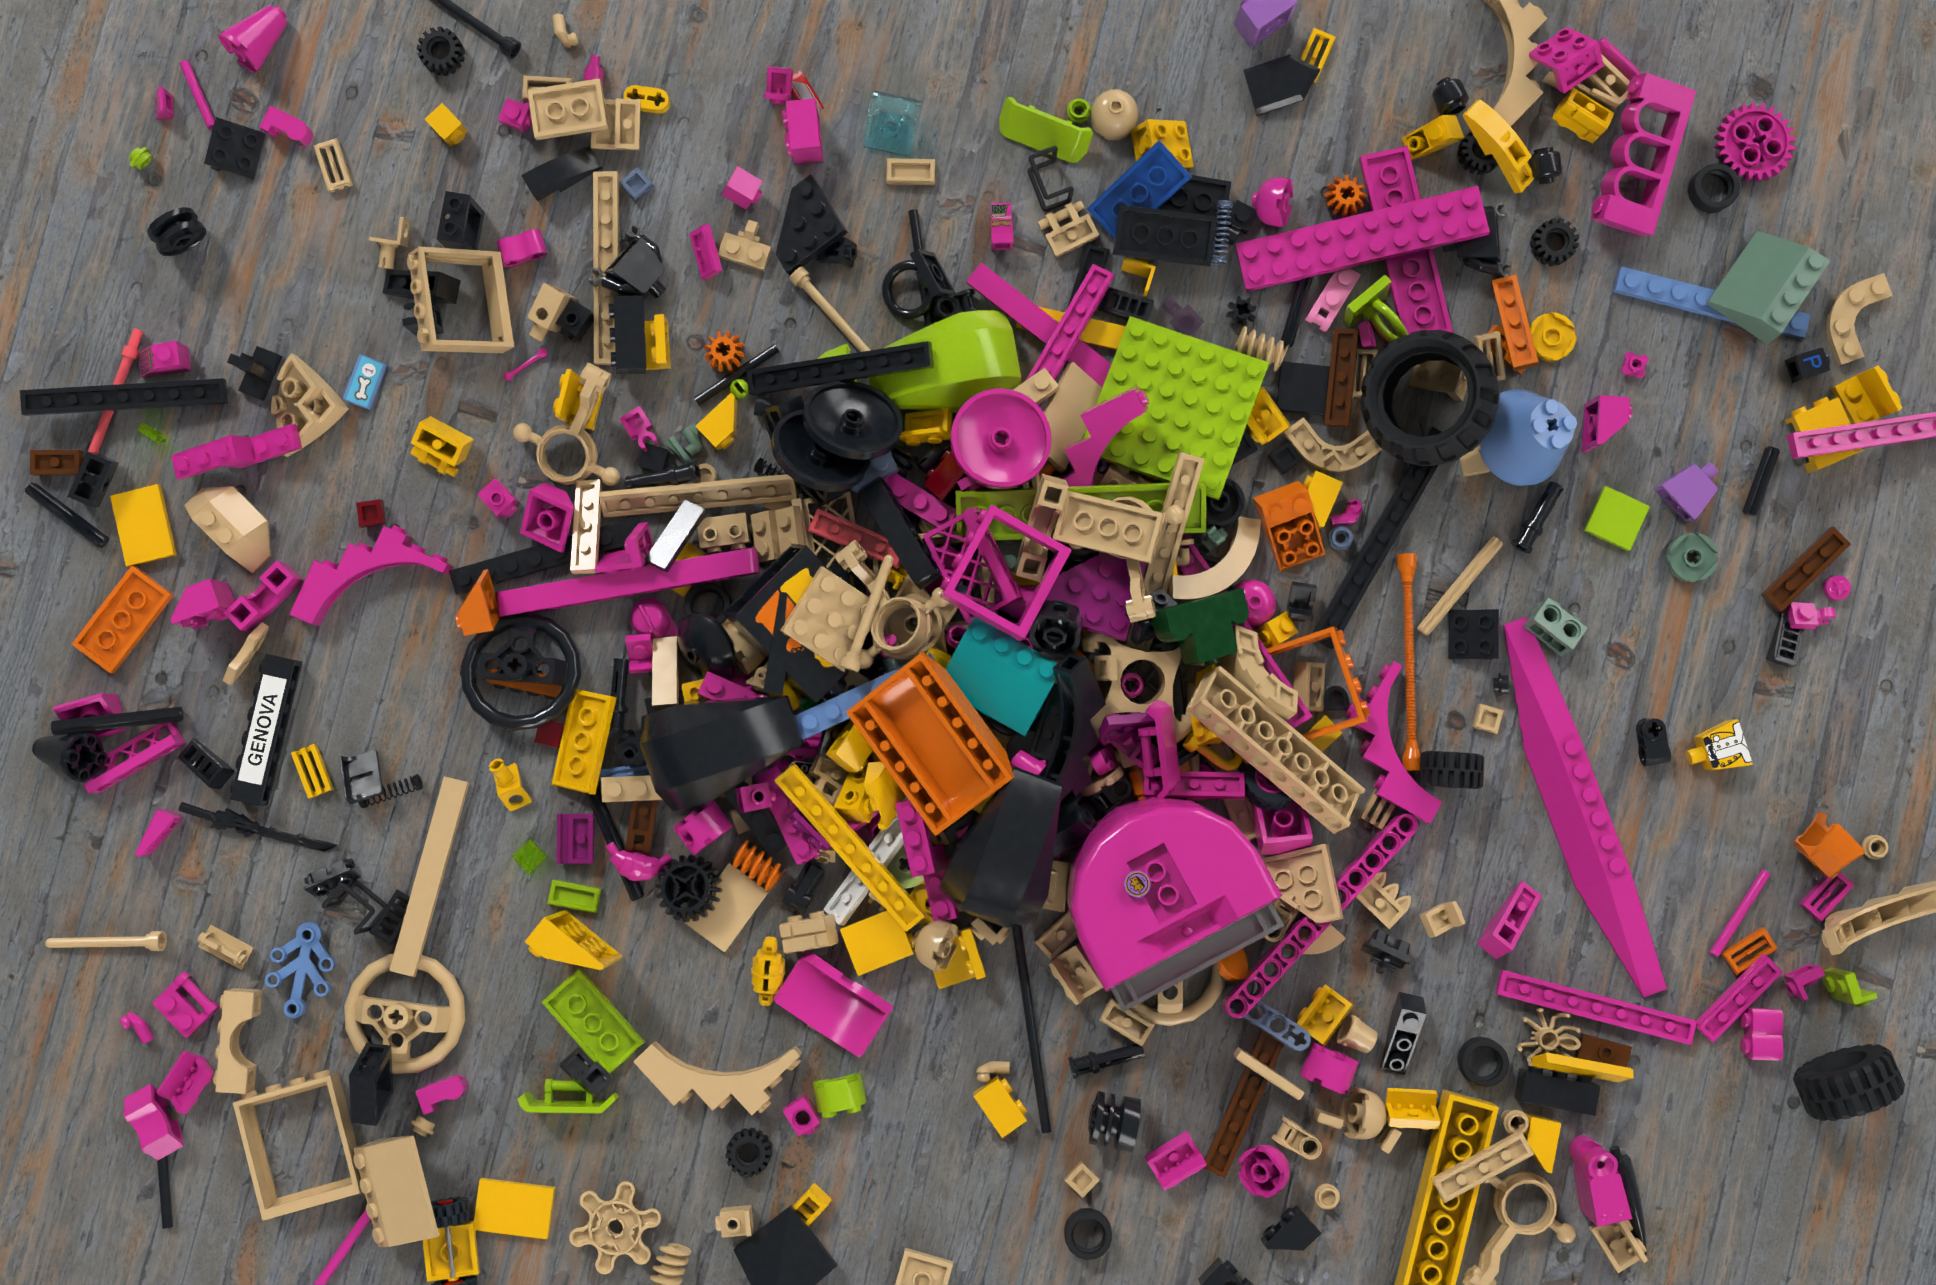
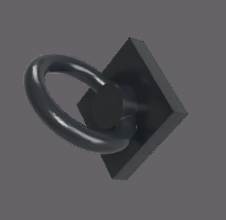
(930, 276)

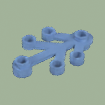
(302, 965)

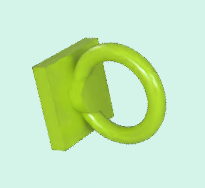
(1368, 306)

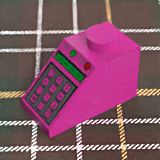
(164, 359)

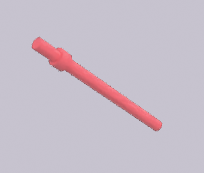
(129, 353)

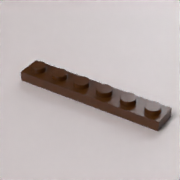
(1241, 1107)

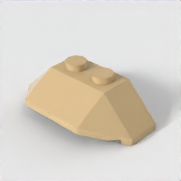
(232, 524)

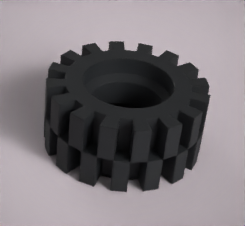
(450, 61)
(1469, 158)
(1561, 229)
(736, 1161)

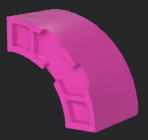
(832, 1004)

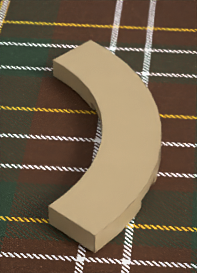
(1226, 572)

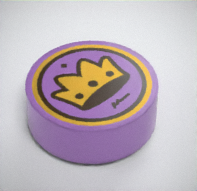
(1137, 884)

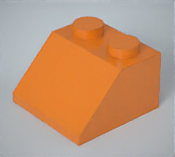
(479, 608)

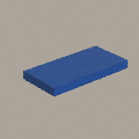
(1144, 184)

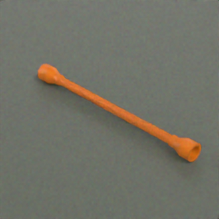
(1407, 566)

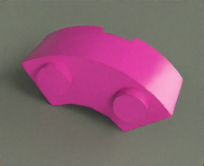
(152, 1122)

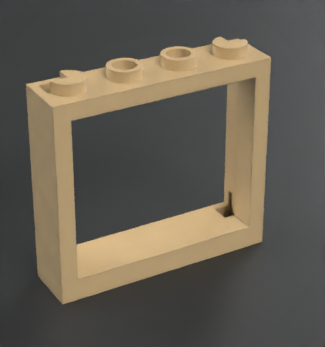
(495, 295)

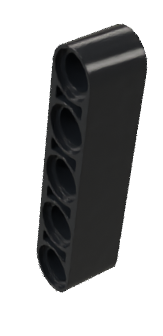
(900, 533)

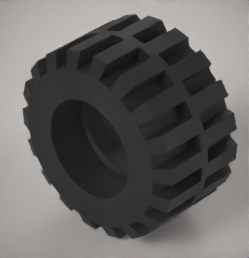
(1451, 769)

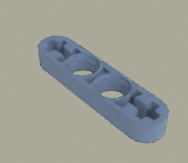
(1269, 1015)

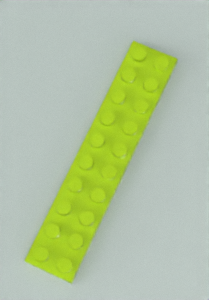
(1020, 501)

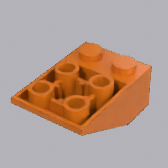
(1289, 525)

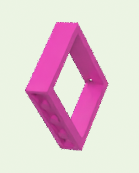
(961, 561)

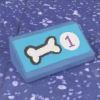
(365, 382)

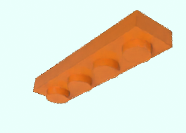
(1514, 322)

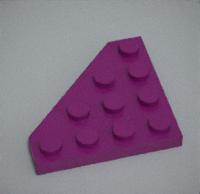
(1100, 592)

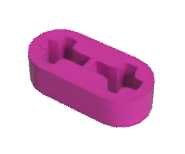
(1103, 761)

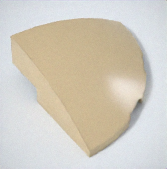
(305, 401)

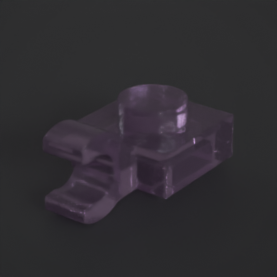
(1185, 320)

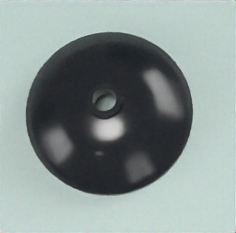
(706, 646)

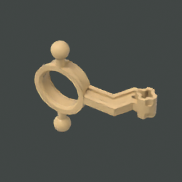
(595, 382)
(852, 559)
(1142, 606)
(1490, 1255)

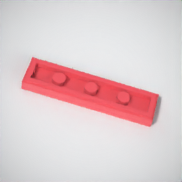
(844, 532)

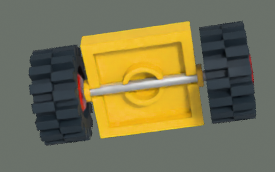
(453, 1253)

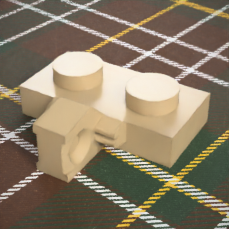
(745, 248)

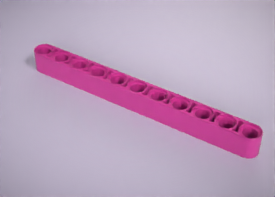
(628, 583)
(1291, 937)

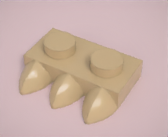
(1381, 900)

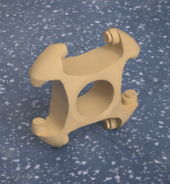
(1166, 666)

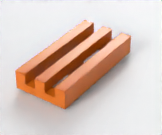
(1731, 961)

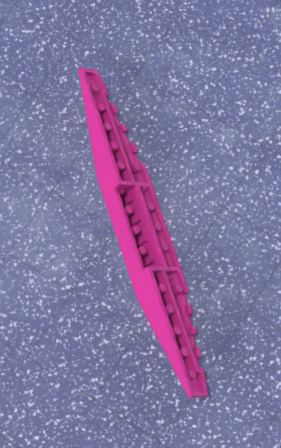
(1579, 810)

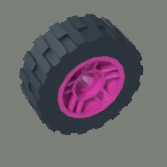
(1262, 793)

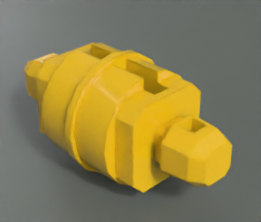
(772, 971)

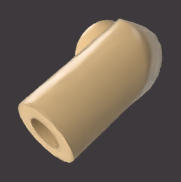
(560, 30)

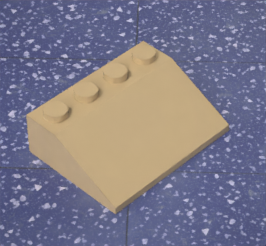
(395, 1191)

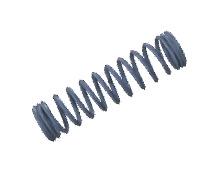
(1224, 204)

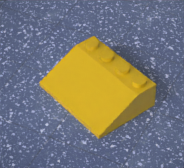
(570, 941)

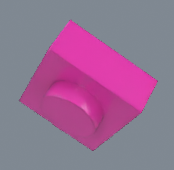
(779, 84)

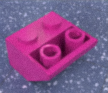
(202, 604)

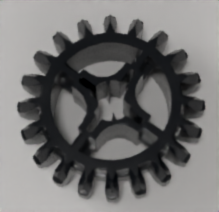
(674, 901)

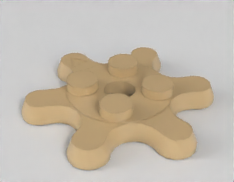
(612, 1244)

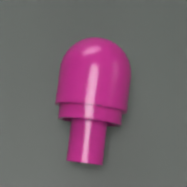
(593, 70)

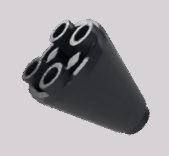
(72, 755)

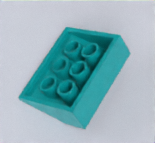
(1001, 676)

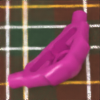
(635, 865)

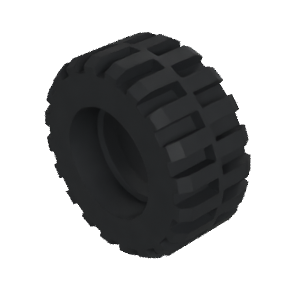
(1849, 1082)

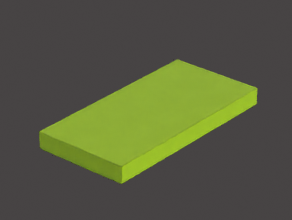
(593, 1021)

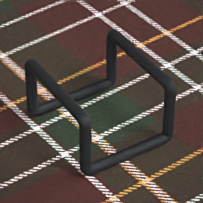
(1034, 168)
(349, 890)

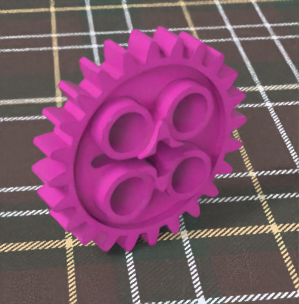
(1774, 136)

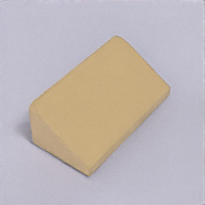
(1309, 683)
(1127, 1022)

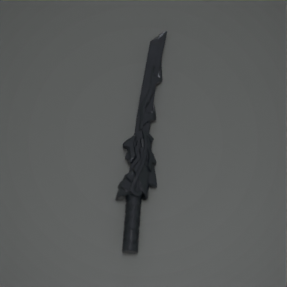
(244, 825)

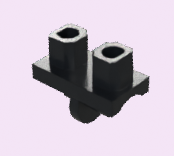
(1384, 955)

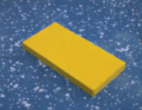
(584, 741)

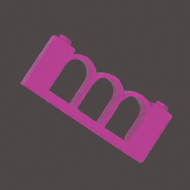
(1668, 99)

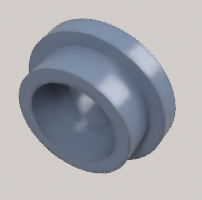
(1345, 532)

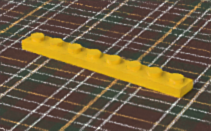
(850, 847)

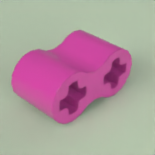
(522, 248)

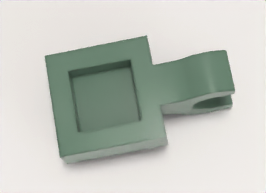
(1213, 538)

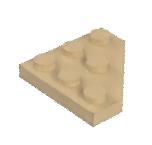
(1307, 882)

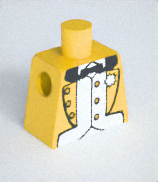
(1720, 747)

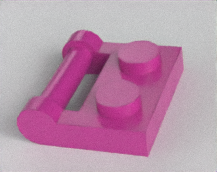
(180, 1010)

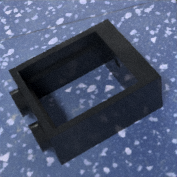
(465, 222)
(371, 1085)

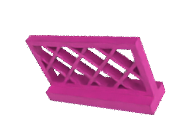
(993, 561)

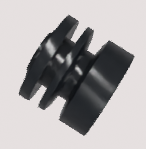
(1114, 1121)

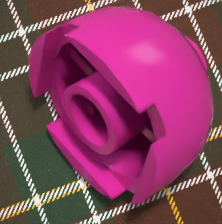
(1273, 201)
(1260, 601)
(1264, 1170)

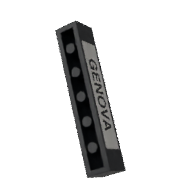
(265, 730)

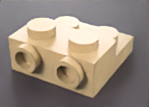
(775, 532)

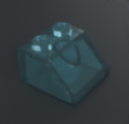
(892, 123)

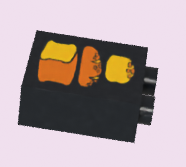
(755, 618)

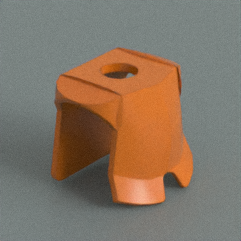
(1827, 847)

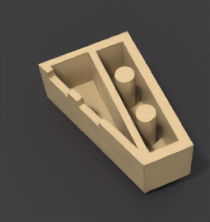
(1604, 86)

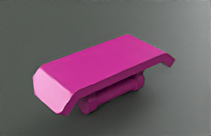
(1167, 747)

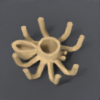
(1548, 1038)

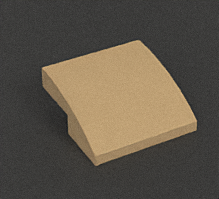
(623, 126)

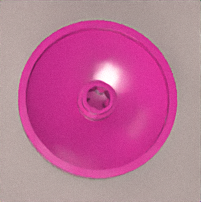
(1000, 438)

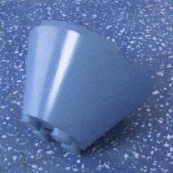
(1527, 437)

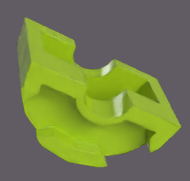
(839, 1094)

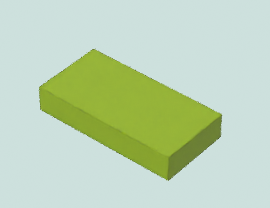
(574, 896)

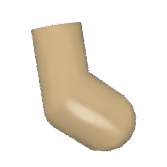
(992, 1067)

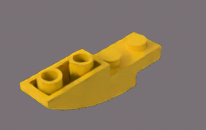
(1502, 142)

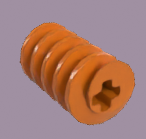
(757, 866)

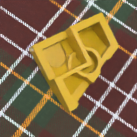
(883, 793)

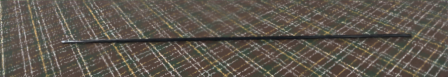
(1017, 930)

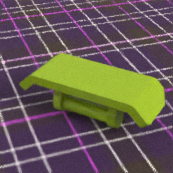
(1043, 130)
(530, 1104)

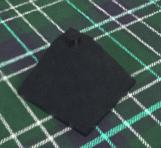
(784, 1253)

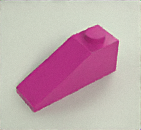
(1509, 921)

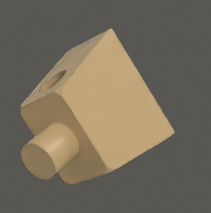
(547, 309)

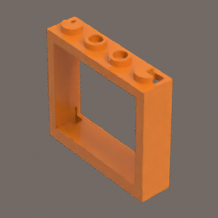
(1346, 665)

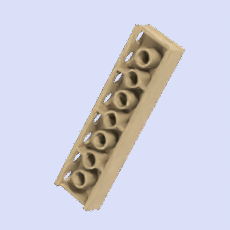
(1275, 749)

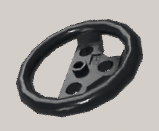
(561, 672)

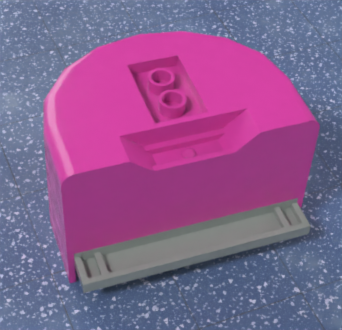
(1202, 904)

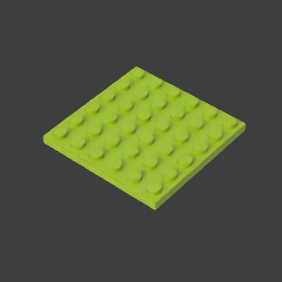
(1195, 406)

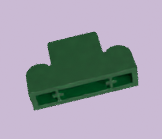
(1203, 626)

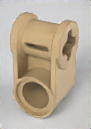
(1286, 916)
(1293, 1138)

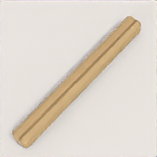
(1460, 586)

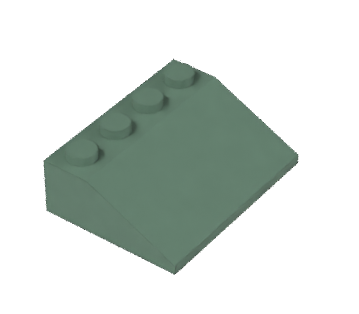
(1767, 285)

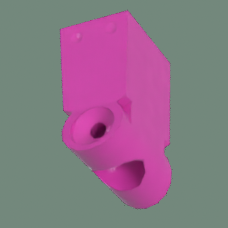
(1598, 1182)

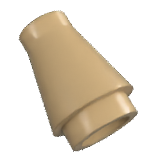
(1519, 1122)

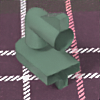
(691, 435)

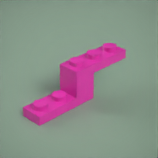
(236, 451)
(925, 860)

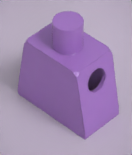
(1689, 490)

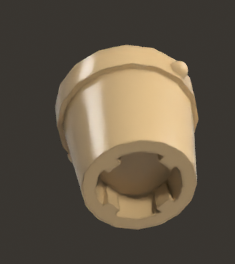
(1356, 1034)

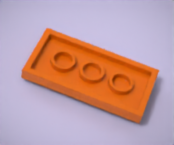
(122, 619)

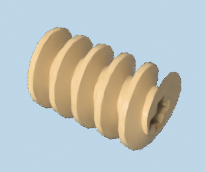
(1261, 349)
(671, 1265)

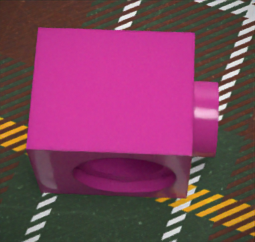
(802, 1104)

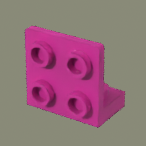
(1569, 56)
(632, 557)

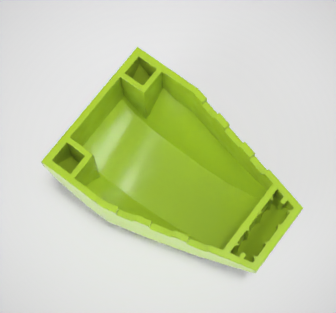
(969, 356)

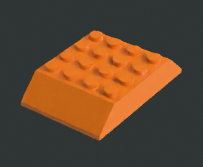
(932, 742)

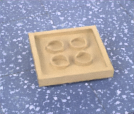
(827, 617)

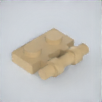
(1071, 235)
(828, 774)

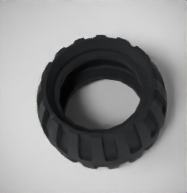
(1395, 362)

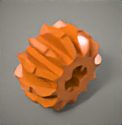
(1342, 186)
(717, 358)

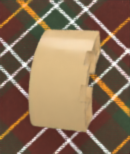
(1248, 670)

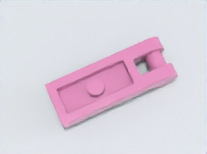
(1333, 297)

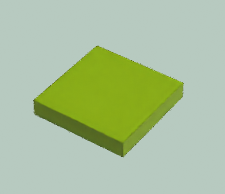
(1616, 518)

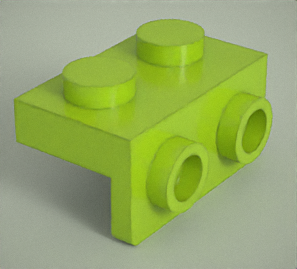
(1845, 988)

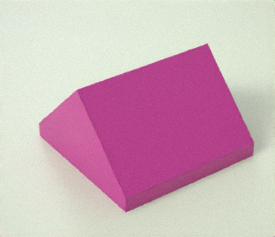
(92, 706)

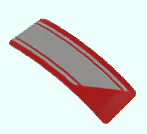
(802, 89)

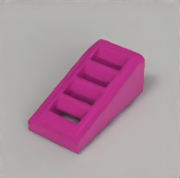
(159, 828)

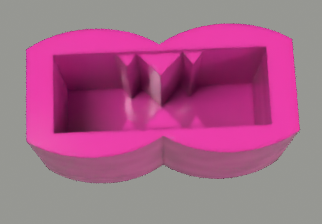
(1762, 1034)

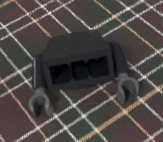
(1483, 252)
(634, 269)

